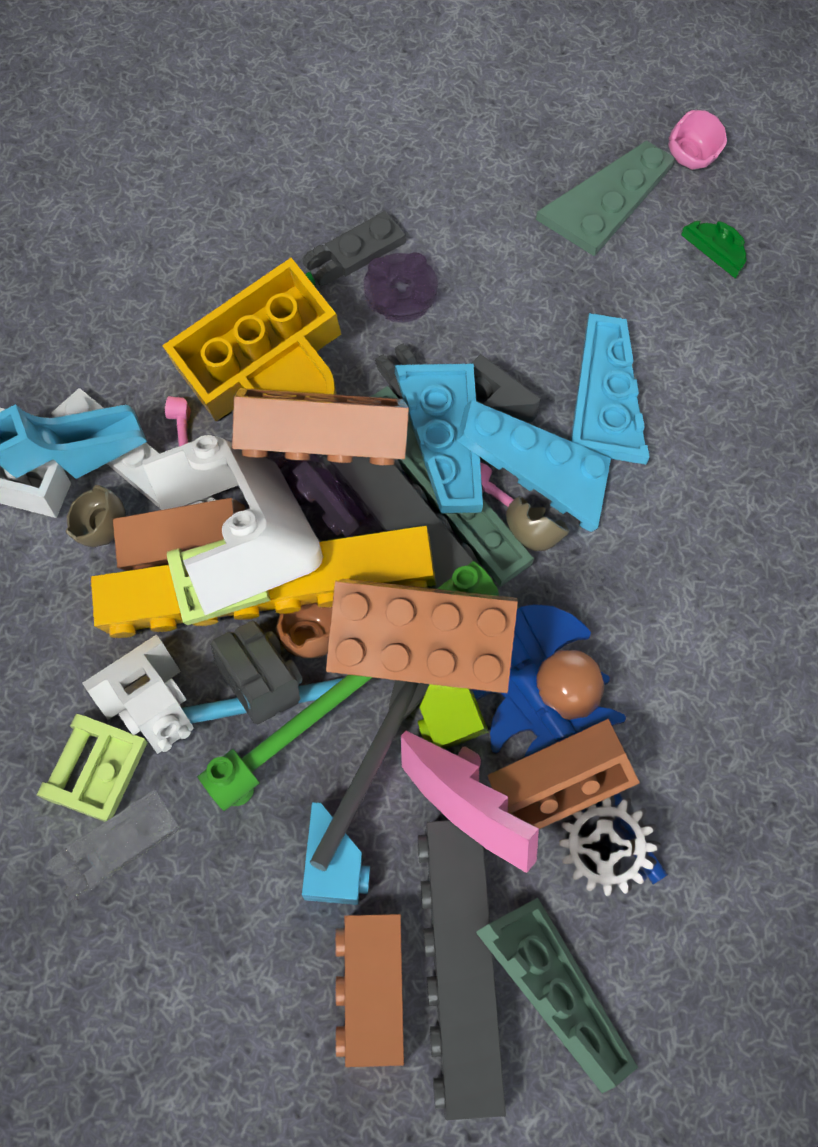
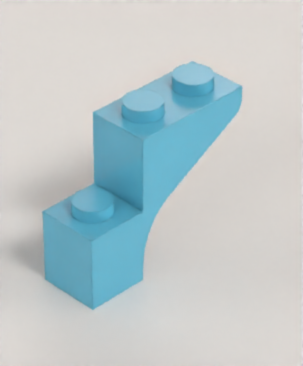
(74, 441)

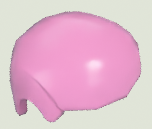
(697, 139)

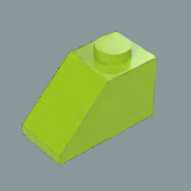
(450, 716)

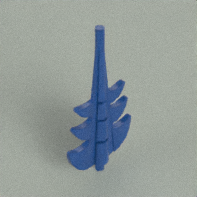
(538, 635)

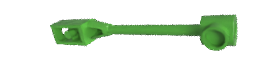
(231, 777)

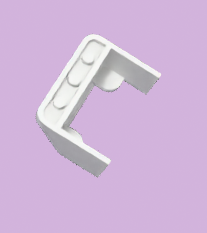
(262, 545)

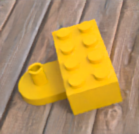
(259, 341)

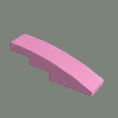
(471, 806)

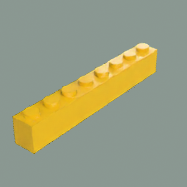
(149, 599)

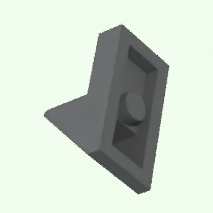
(504, 391)

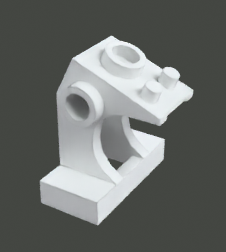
(151, 701)

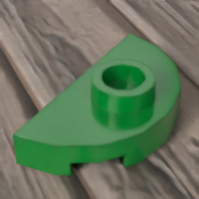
(718, 243)

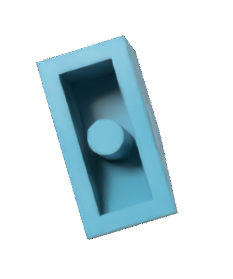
(345, 873)

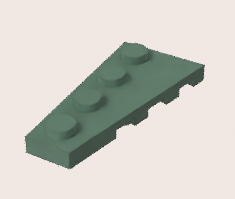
(604, 201)
(554, 984)

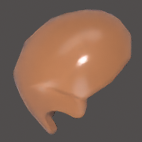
(306, 631)
(570, 683)

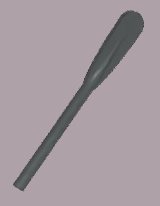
(403, 701)

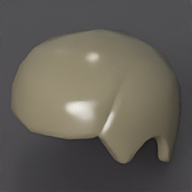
(93, 515)
(532, 527)

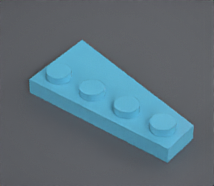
(606, 399)
(436, 407)
(541, 461)

